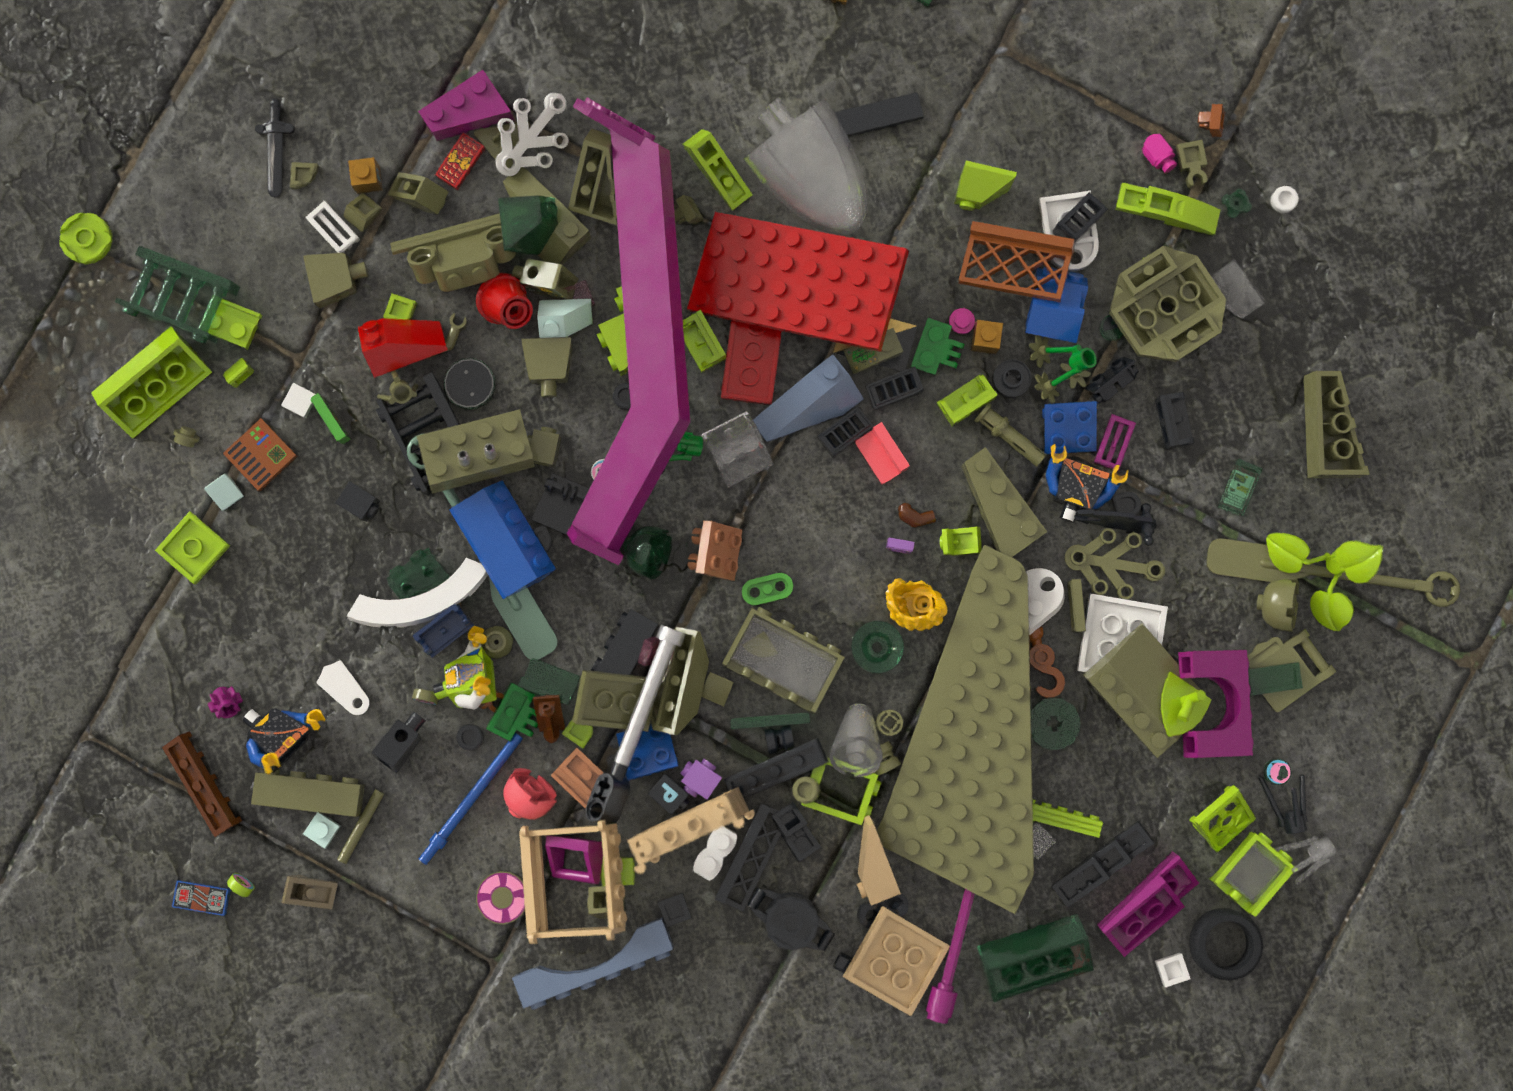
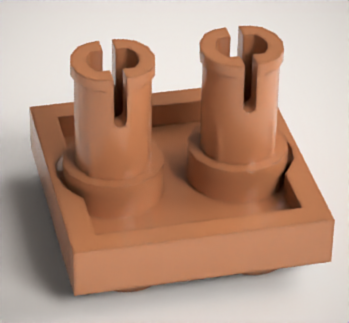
(717, 550)

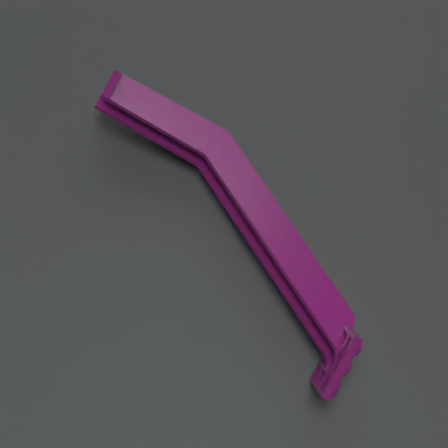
(653, 339)

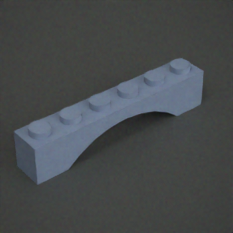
(543, 983)

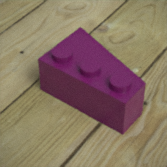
(465, 108)

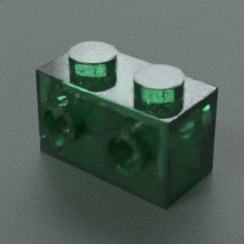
(418, 575)

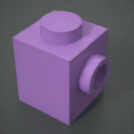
(700, 778)

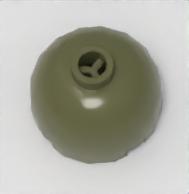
(1280, 604)

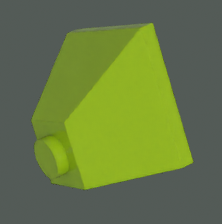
(981, 185)

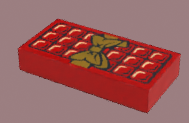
(460, 161)

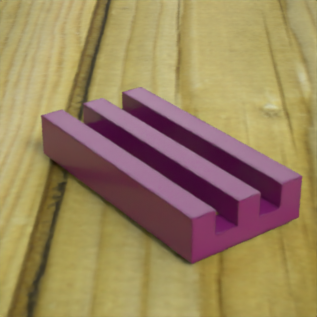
(1121, 422)

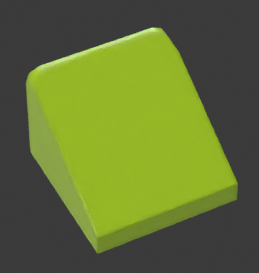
(238, 373)

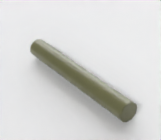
(360, 826)

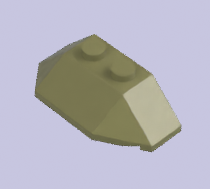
(681, 685)

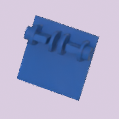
(1070, 426)
(652, 754)

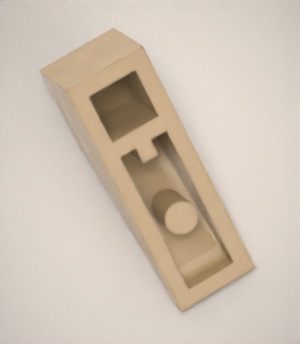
(874, 869)

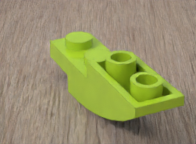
(1168, 207)

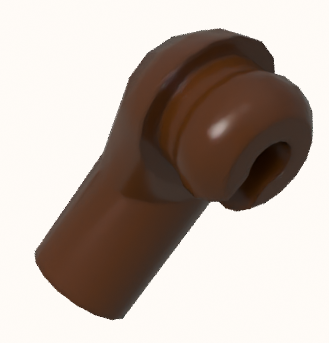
(914, 518)

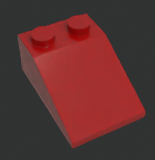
(399, 342)

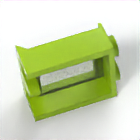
(1253, 873)

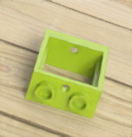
(864, 810)

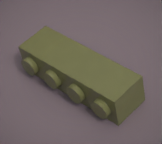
(308, 794)

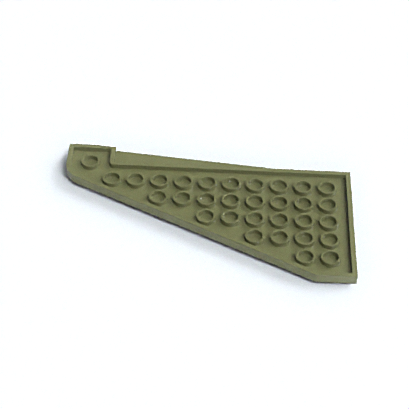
(968, 768)

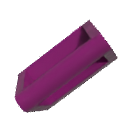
(593, 855)

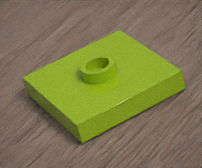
(192, 548)

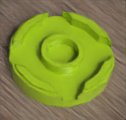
(85, 238)

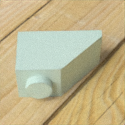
(563, 317)

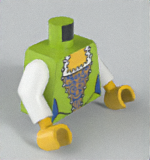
(469, 677)

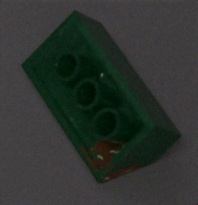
(1035, 957)

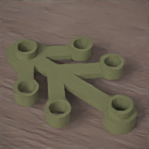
(1110, 563)

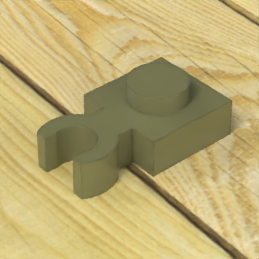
(1192, 158)

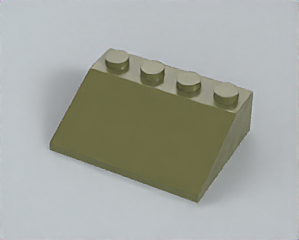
(1132, 685)

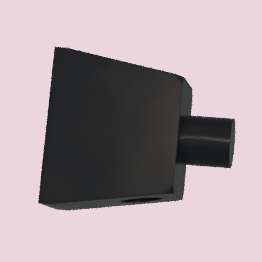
(395, 753)

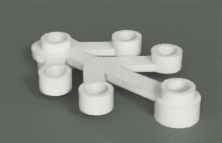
(528, 136)

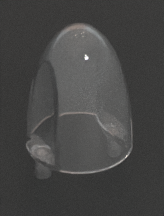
(812, 167)

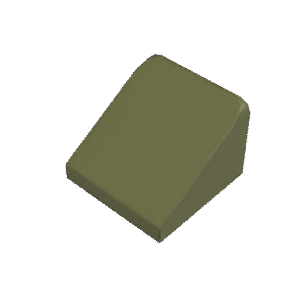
(361, 212)
(717, 689)

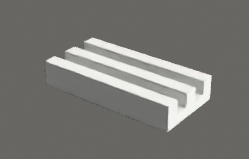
(347, 244)

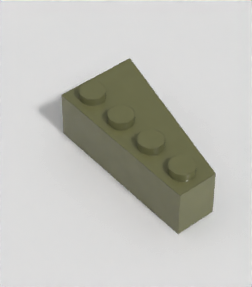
(1330, 429)
(1003, 509)

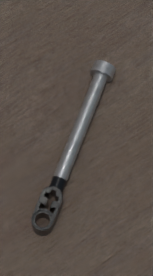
(613, 788)

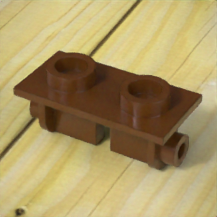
(549, 716)

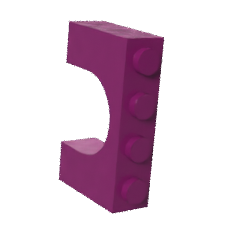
(1234, 732)

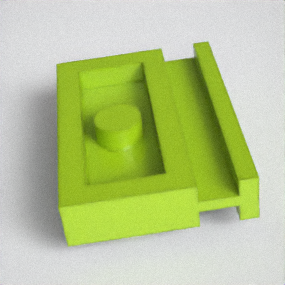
(235, 324)

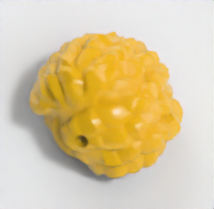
(908, 604)

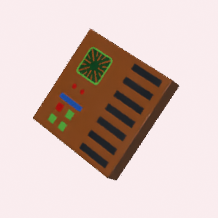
(260, 454)

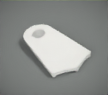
(343, 687)

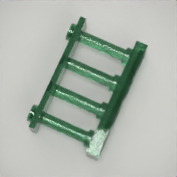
(174, 270)

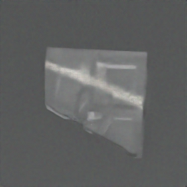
(1238, 290)

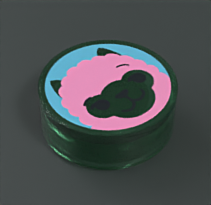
(1277, 771)

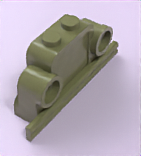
(457, 254)

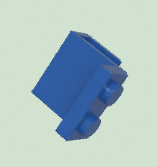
(1054, 318)

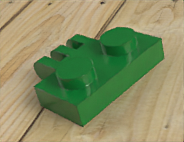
(935, 347)
(513, 713)

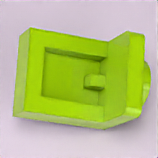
(961, 541)

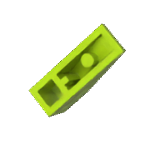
(717, 168)

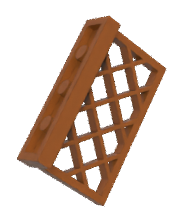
(1023, 241)

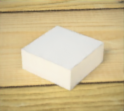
(298, 400)
(1172, 969)

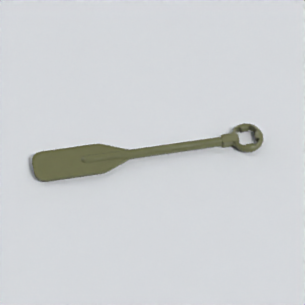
(1254, 563)

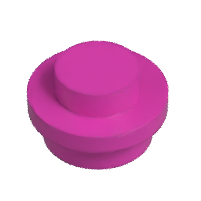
(962, 321)

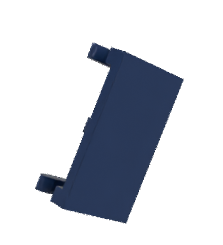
(443, 630)

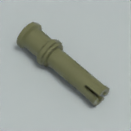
(1001, 428)

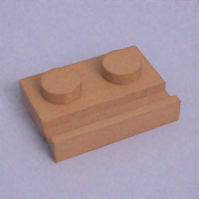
(577, 776)

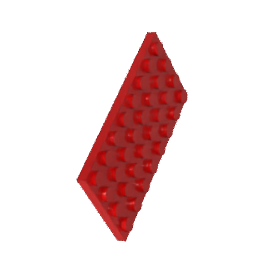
(798, 280)

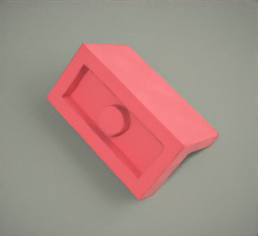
(882, 453)

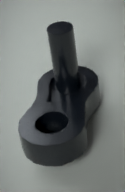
(896, 904)

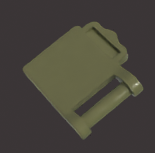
(1276, 652)

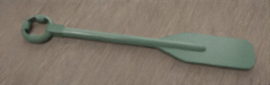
(518, 610)

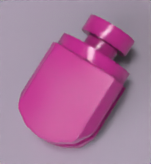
(1159, 153)

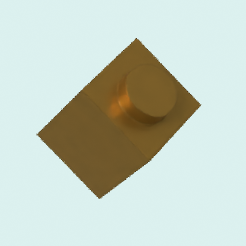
(365, 175)
(986, 336)

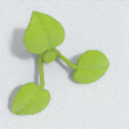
(1354, 557)

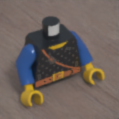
(1079, 484)
(278, 735)

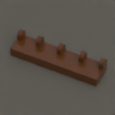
(200, 784)

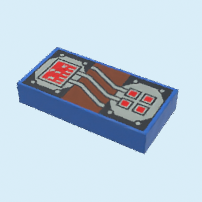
(201, 897)

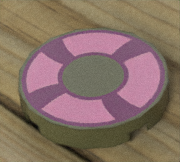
(501, 897)

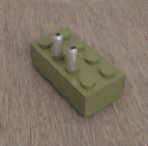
(475, 451)

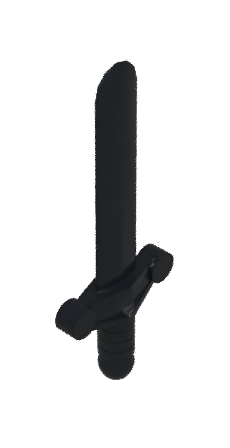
(275, 131)

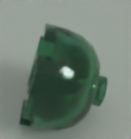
(647, 550)

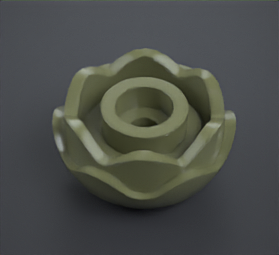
(505, 642)

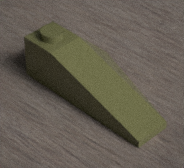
(569, 232)

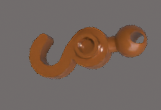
(1041, 659)

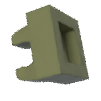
(687, 211)

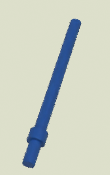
(439, 838)

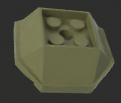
(1174, 279)

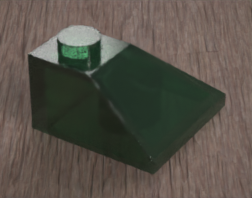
(527, 223)

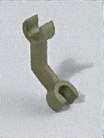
(453, 333)

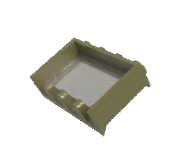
(788, 665)

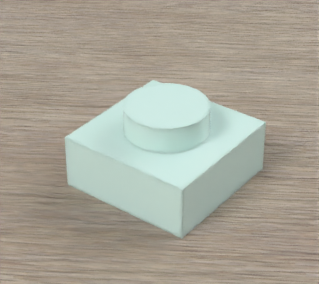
(322, 829)

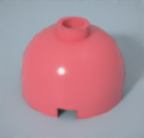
(527, 796)

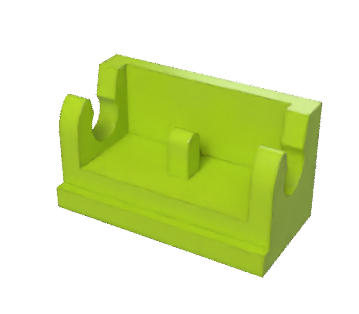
(702, 342)
(967, 400)

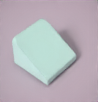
(224, 492)

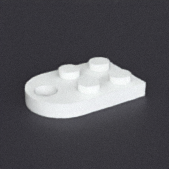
(1053, 210)
(1043, 603)

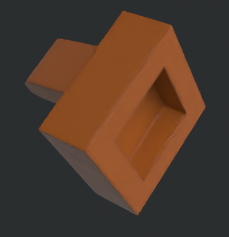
(1213, 120)

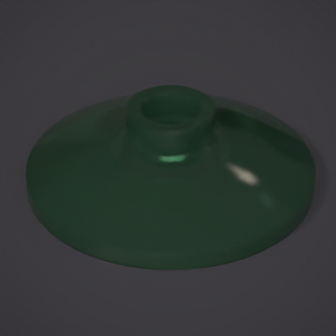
(891, 644)

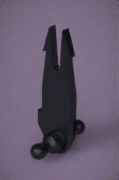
(1123, 521)

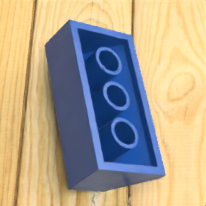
(502, 539)

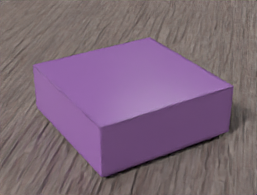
(899, 545)

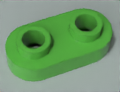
(767, 589)

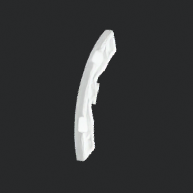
(421, 607)

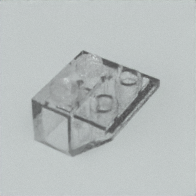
(737, 449)

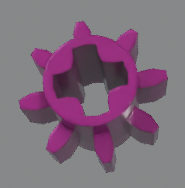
(225, 702)

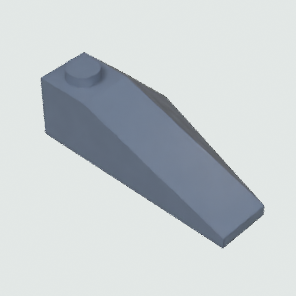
(817, 397)

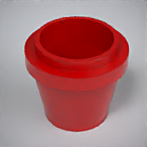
(504, 301)

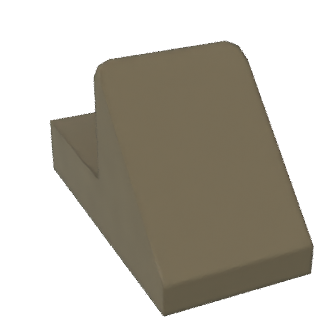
(309, 892)

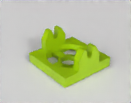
(1241, 818)

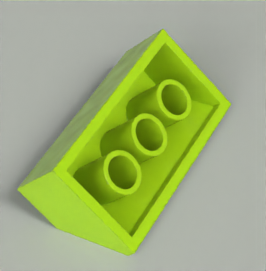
(151, 382)

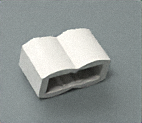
(711, 858)

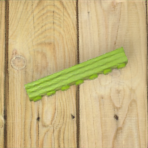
(1067, 820)

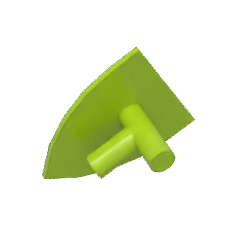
(1181, 705)

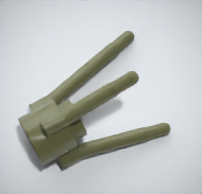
(399, 390)

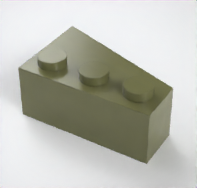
(594, 180)

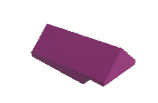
(1149, 904)

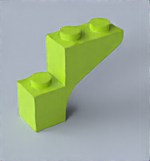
(614, 337)

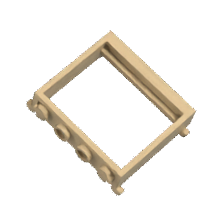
(689, 826)
(535, 883)

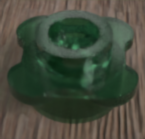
(1239, 196)

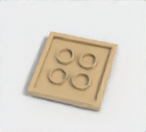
(896, 961)

